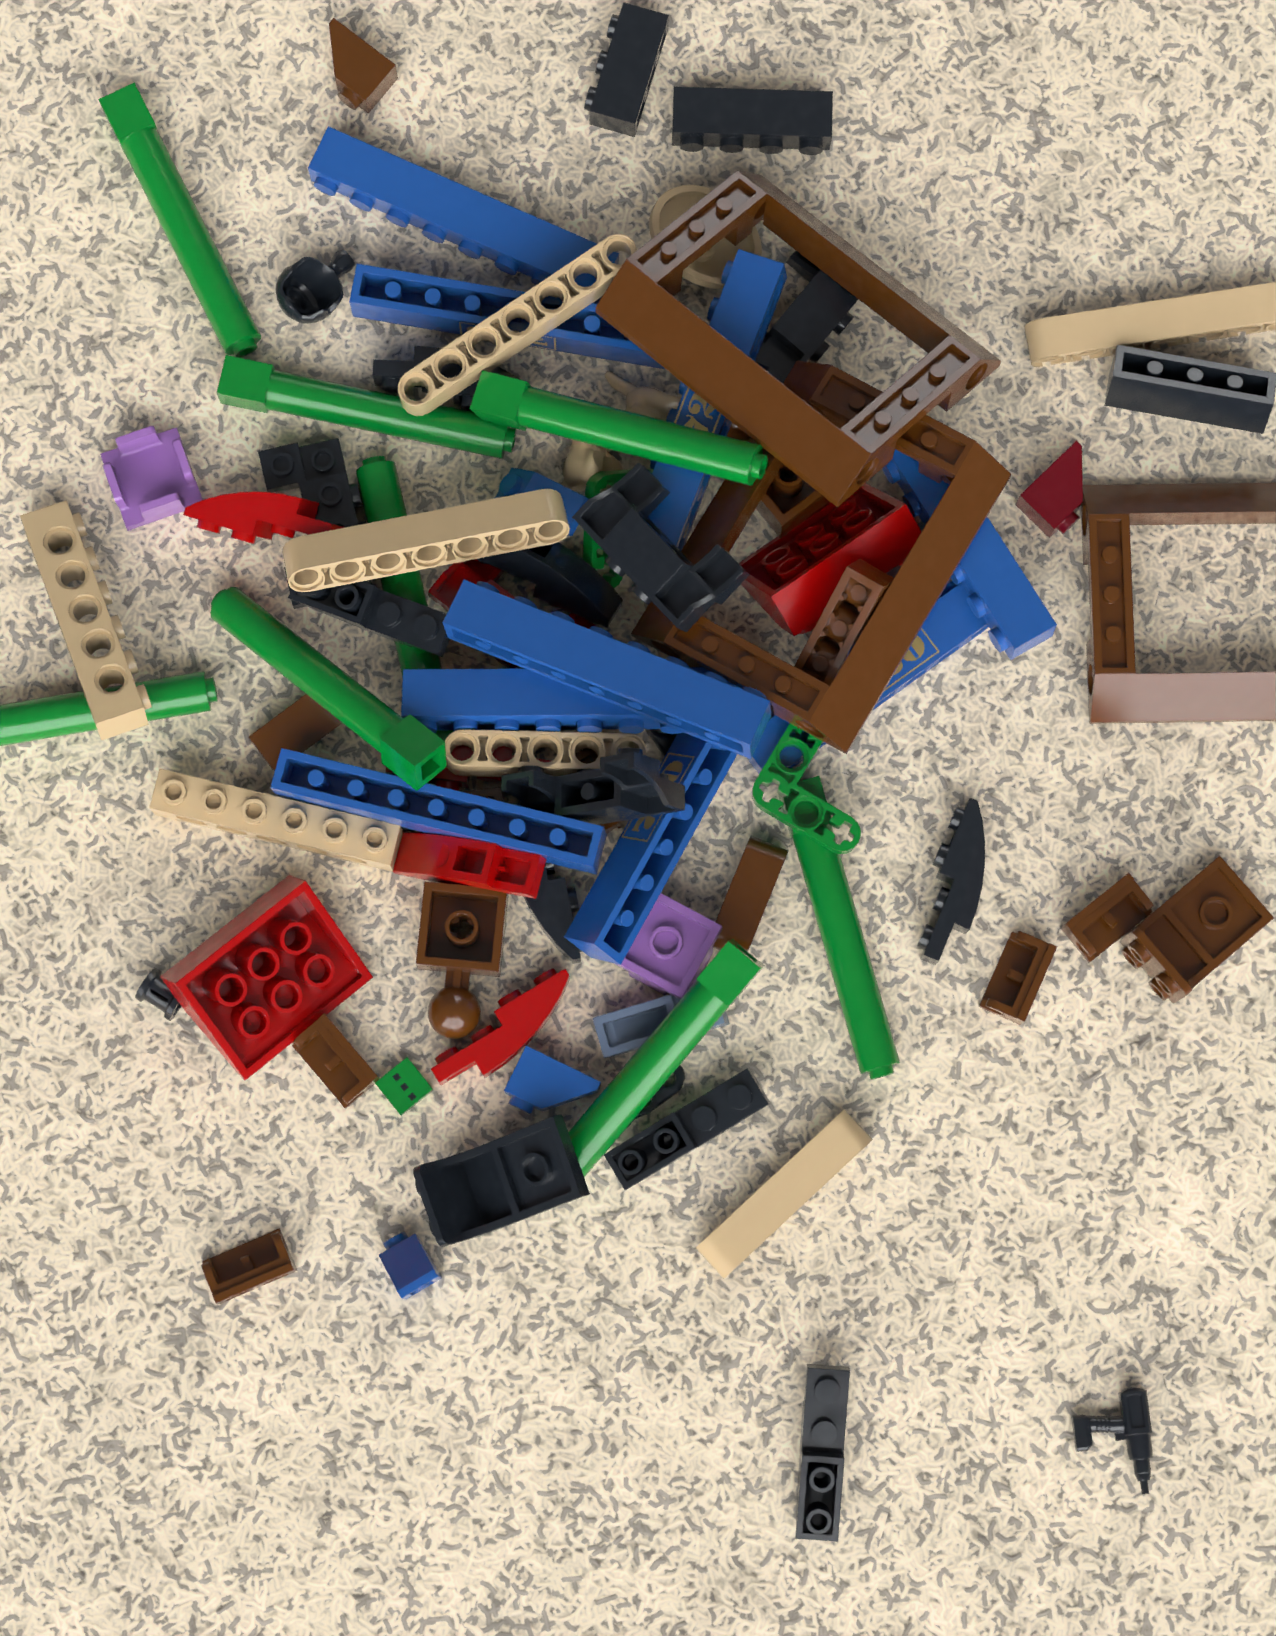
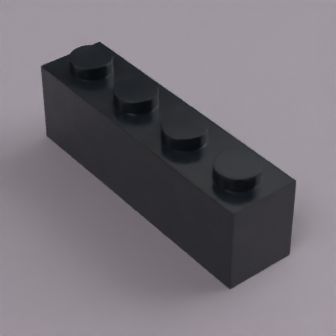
(752, 119)
(1190, 389)

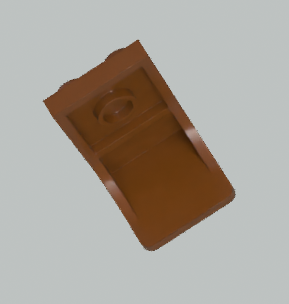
(1195, 931)

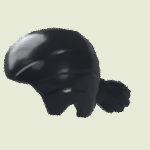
(311, 288)

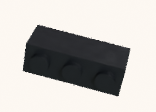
(626, 69)

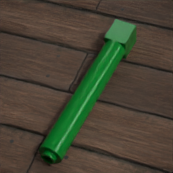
(181, 221)
(263, 388)
(521, 406)
(384, 501)
(71, 714)
(404, 743)
(843, 942)
(663, 1052)

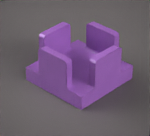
(150, 476)
(671, 947)

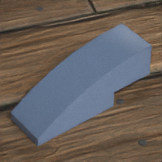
(630, 1027)

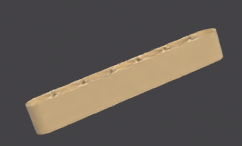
(1152, 323)
(508, 342)
(425, 540)

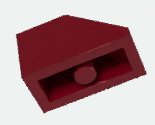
(1056, 493)

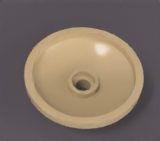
(709, 267)

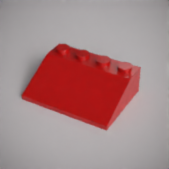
(801, 570)
(267, 975)

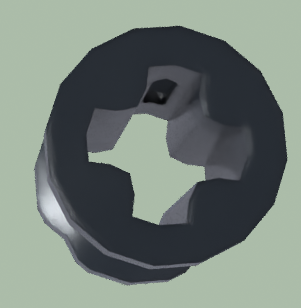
(158, 994)

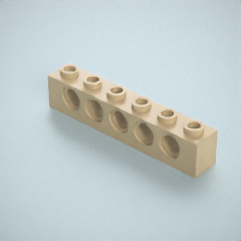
(112, 711)
(276, 820)

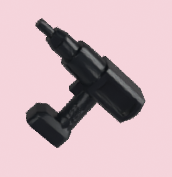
(1132, 1426)

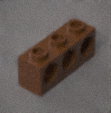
(843, 620)

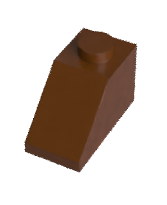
(359, 69)

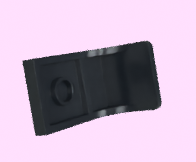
(500, 1182)

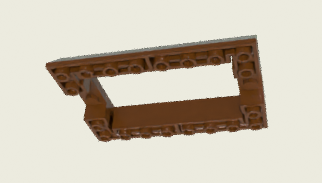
(791, 430)
(1114, 687)
(840, 710)

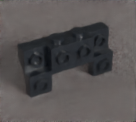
(807, 321)
(321, 477)
(640, 550)
(621, 790)

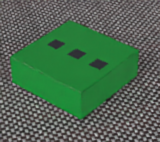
(404, 1086)

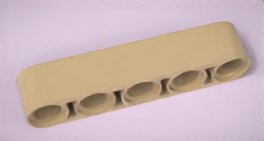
(525, 745)
(784, 1194)

